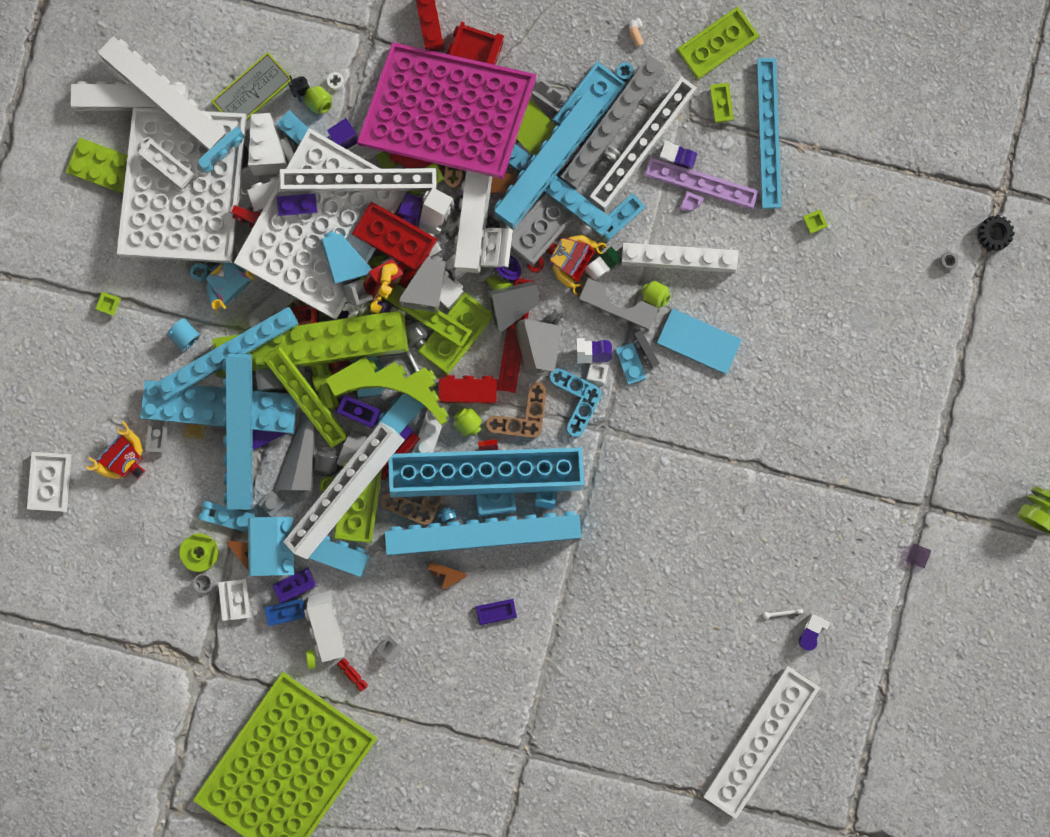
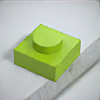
(815, 221)
(108, 303)

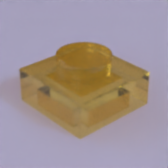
(195, 431)

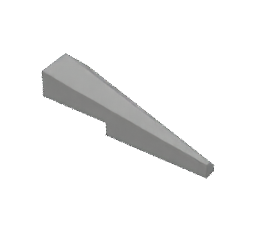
(298, 467)

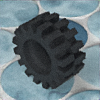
(1006, 228)

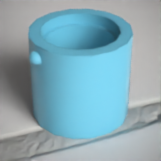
(183, 334)

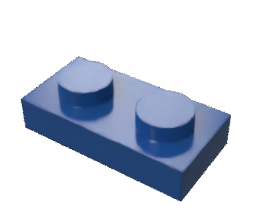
(285, 612)

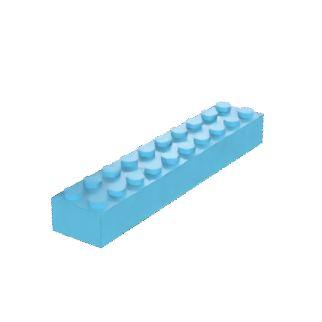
(486, 472)
(482, 534)

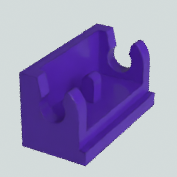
(294, 585)

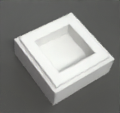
(597, 372)

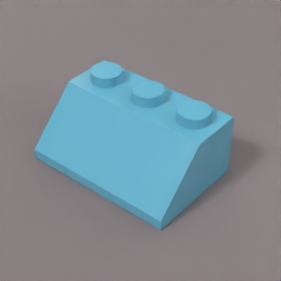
(266, 548)

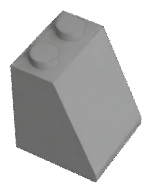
(425, 287)
(538, 345)

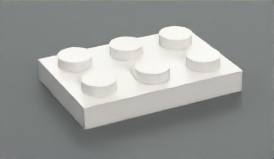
(49, 481)

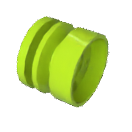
(1039, 513)

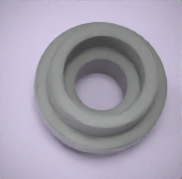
(948, 255)

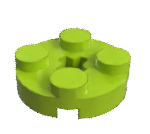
(192, 543)

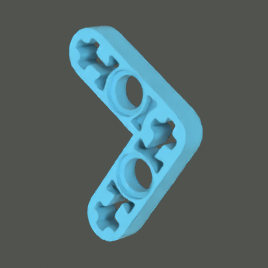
(582, 393)

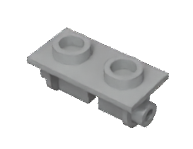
(554, 99)

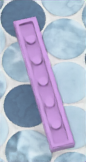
(701, 183)

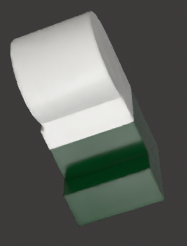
(603, 264)

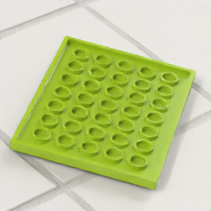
(285, 764)

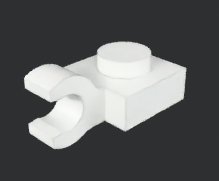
(359, 310)

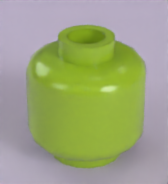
(318, 100)
(656, 294)
(467, 422)

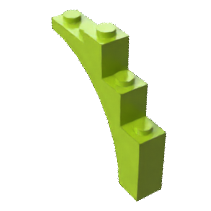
(363, 375)

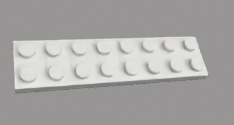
(761, 742)

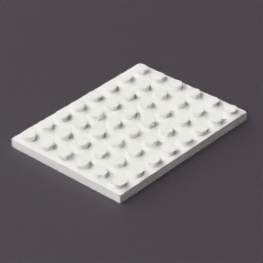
(173, 221)
(290, 249)

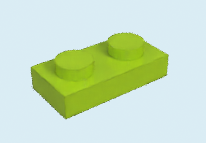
(721, 102)

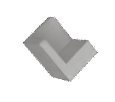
(355, 292)

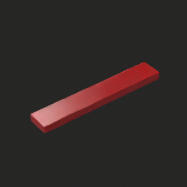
(511, 356)

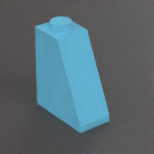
(343, 258)

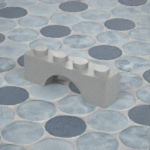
(595, 296)

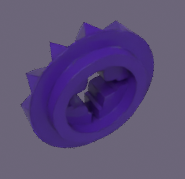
(512, 273)

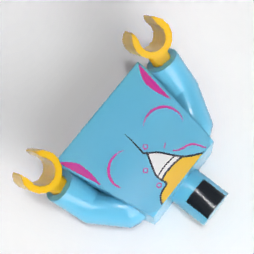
(226, 283)

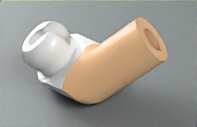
(634, 33)

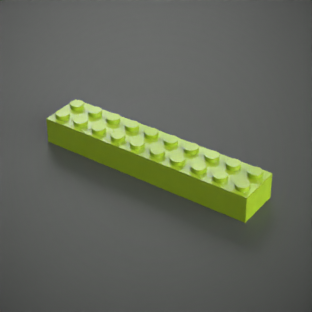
(334, 341)

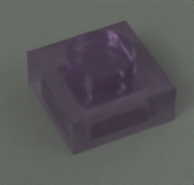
(918, 555)

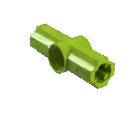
(320, 373)

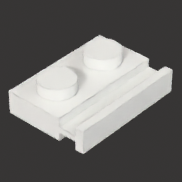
(496, 247)
(234, 599)

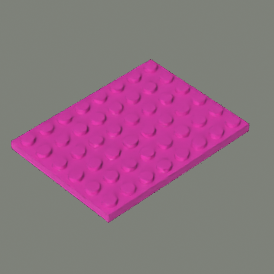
(447, 110)

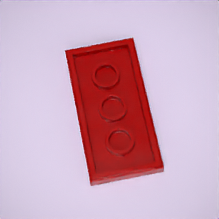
(394, 236)

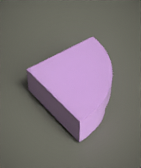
(691, 202)

